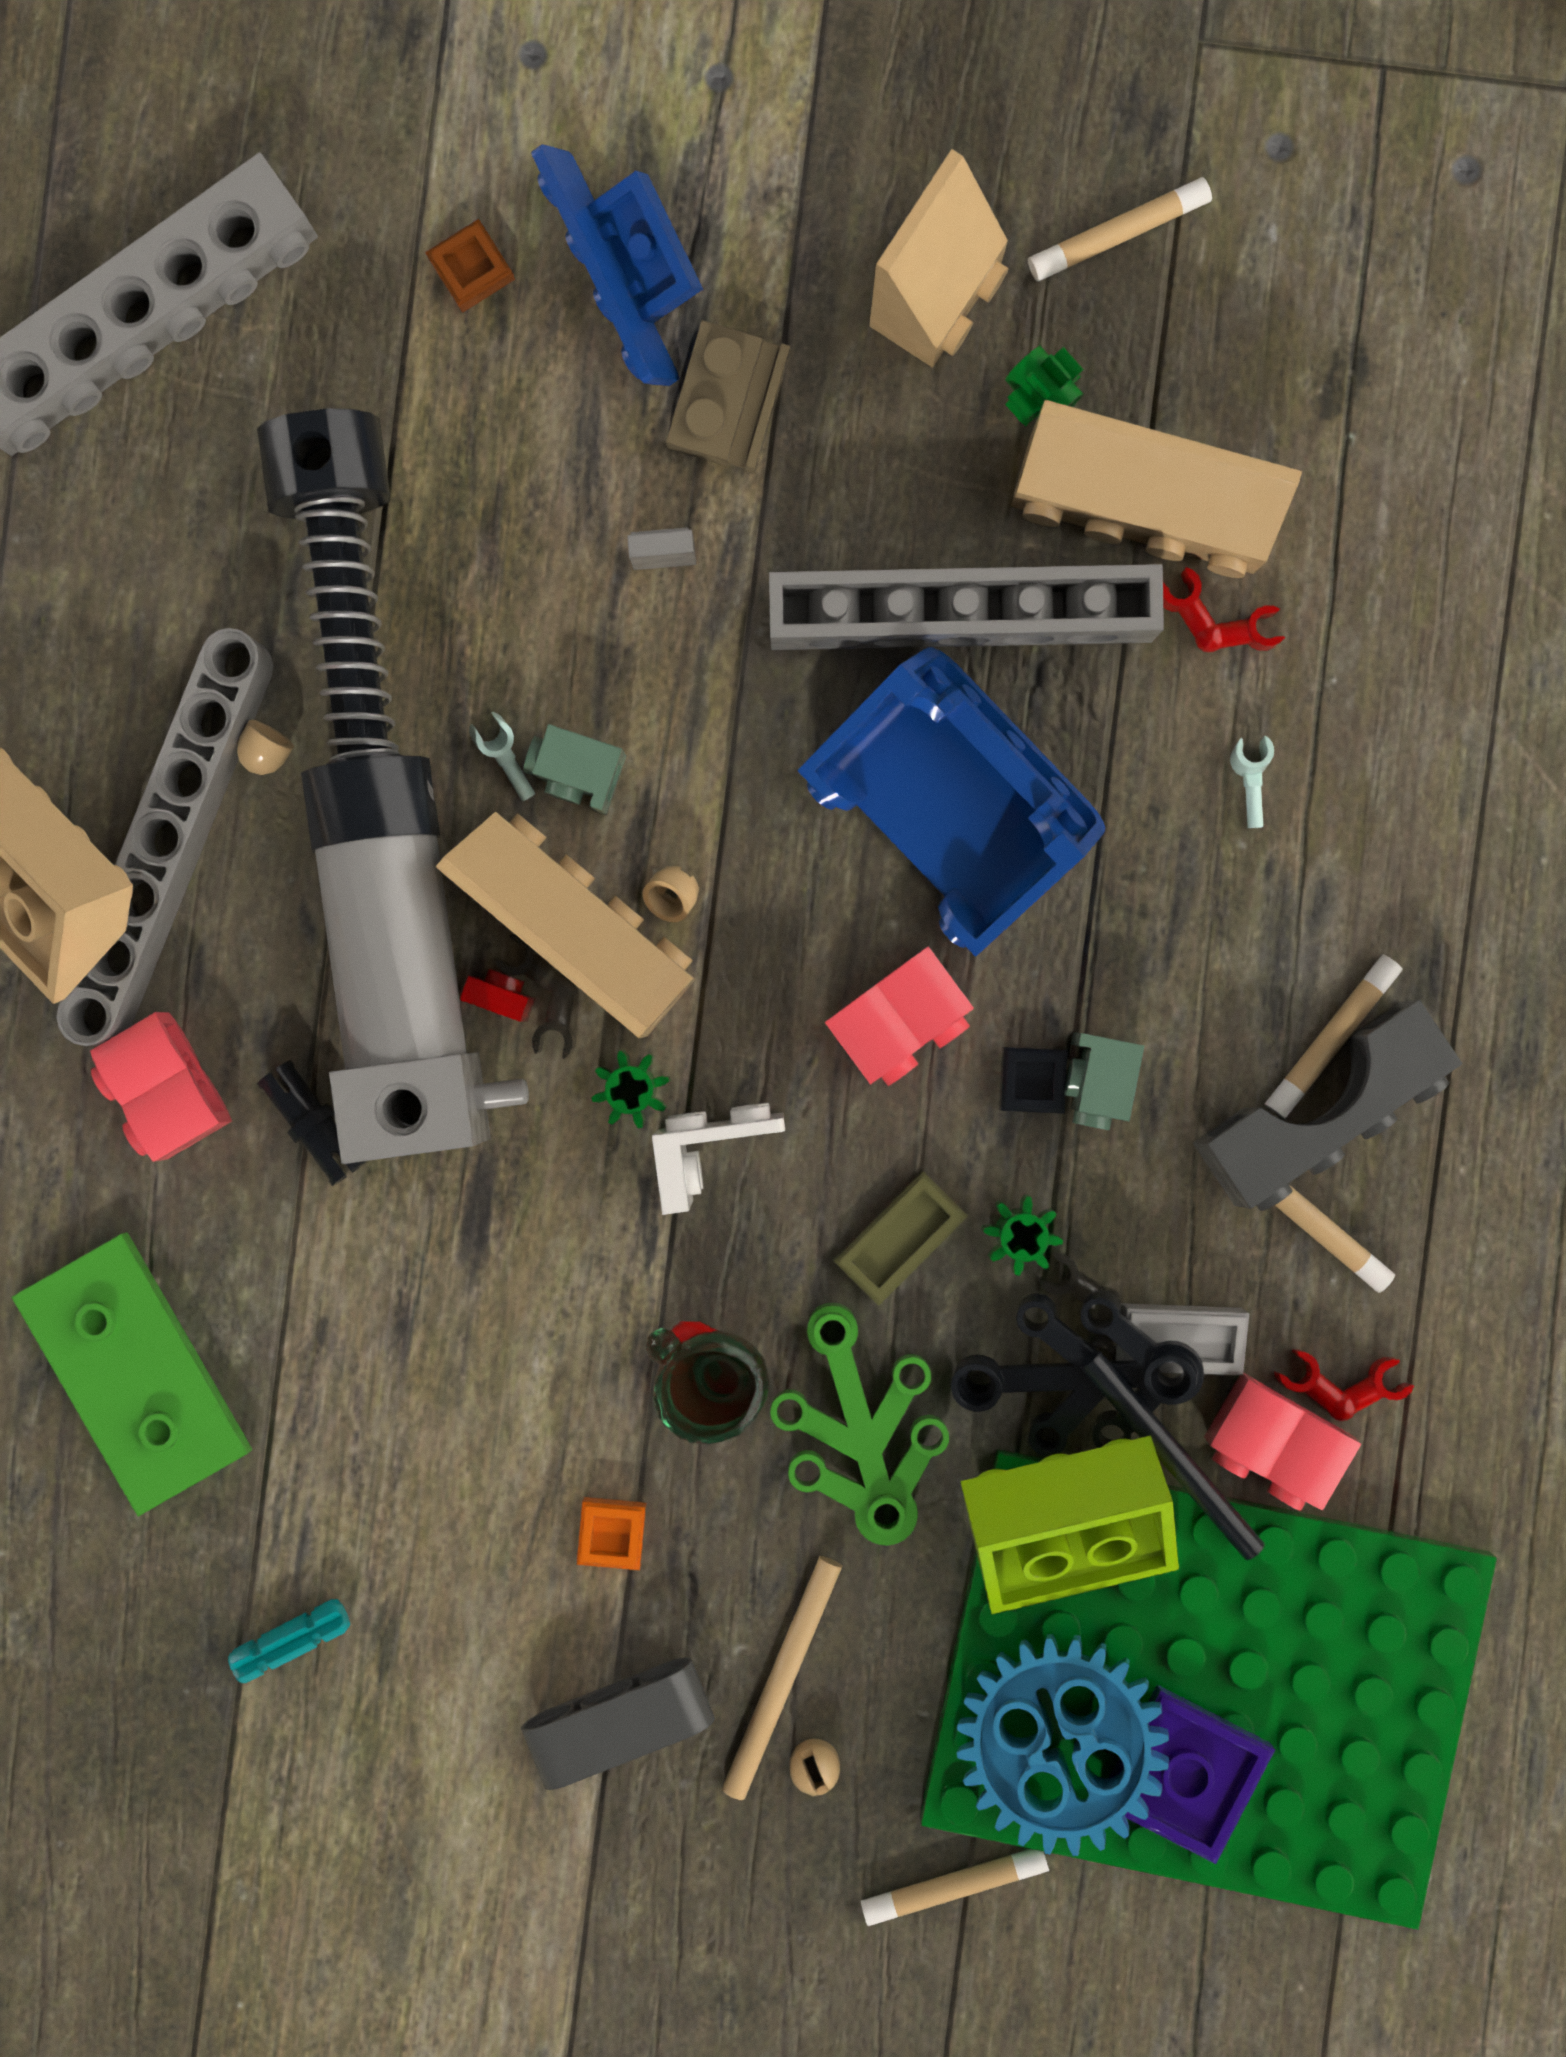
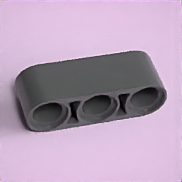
(618, 1723)

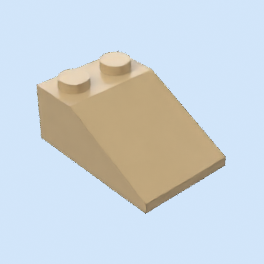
(939, 265)

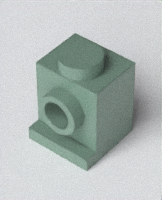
(575, 767)
(1103, 1080)

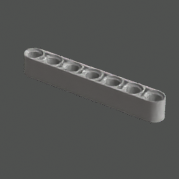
(191, 817)

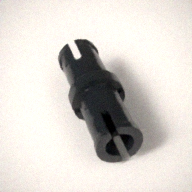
(307, 1119)

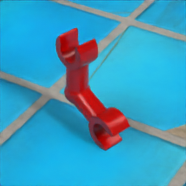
(1212, 636)
(1345, 1403)

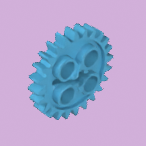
(1115, 1725)

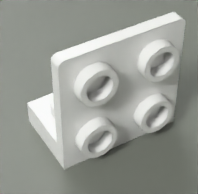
(680, 1171)

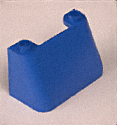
(956, 795)

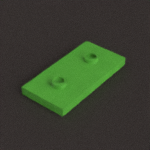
(132, 1373)

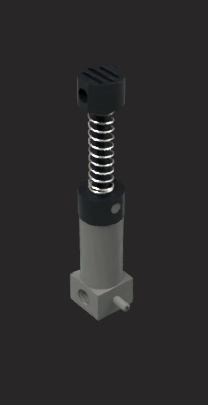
(374, 826)

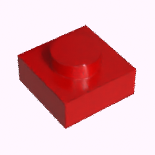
(499, 994)

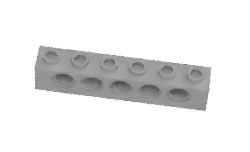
(148, 272)
(966, 607)

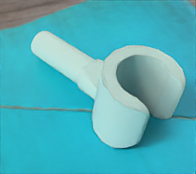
(501, 750)
(1252, 778)

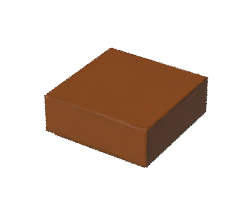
(470, 265)

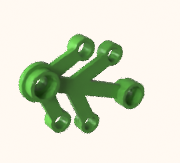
(863, 1436)

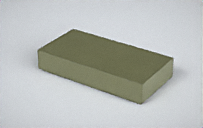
(900, 1237)

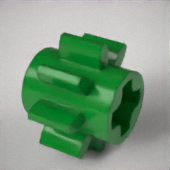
(1040, 379)
(623, 1105)
(1039, 1234)

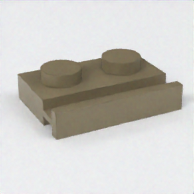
(728, 397)

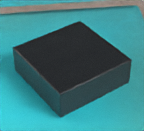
(1033, 1080)

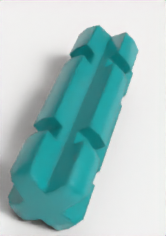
(288, 1641)

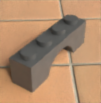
(1391, 1062)

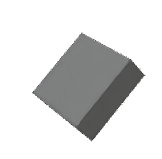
(661, 548)

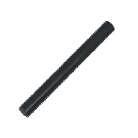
(1172, 1455)

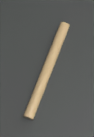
(781, 1678)

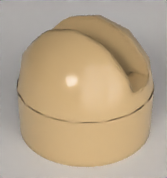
(262, 748)
(663, 904)
(827, 1763)

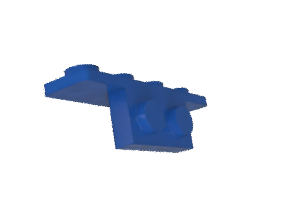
(628, 254)

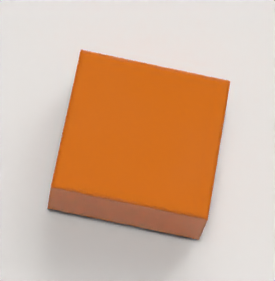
(611, 1533)

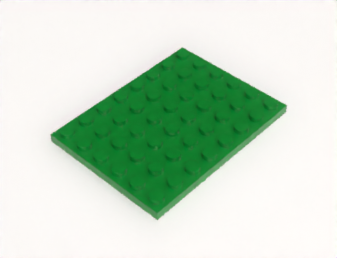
(1326, 1644)

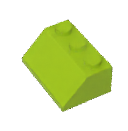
(1071, 1523)

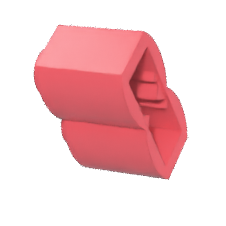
(900, 1017)
(159, 1087)
(1280, 1442)

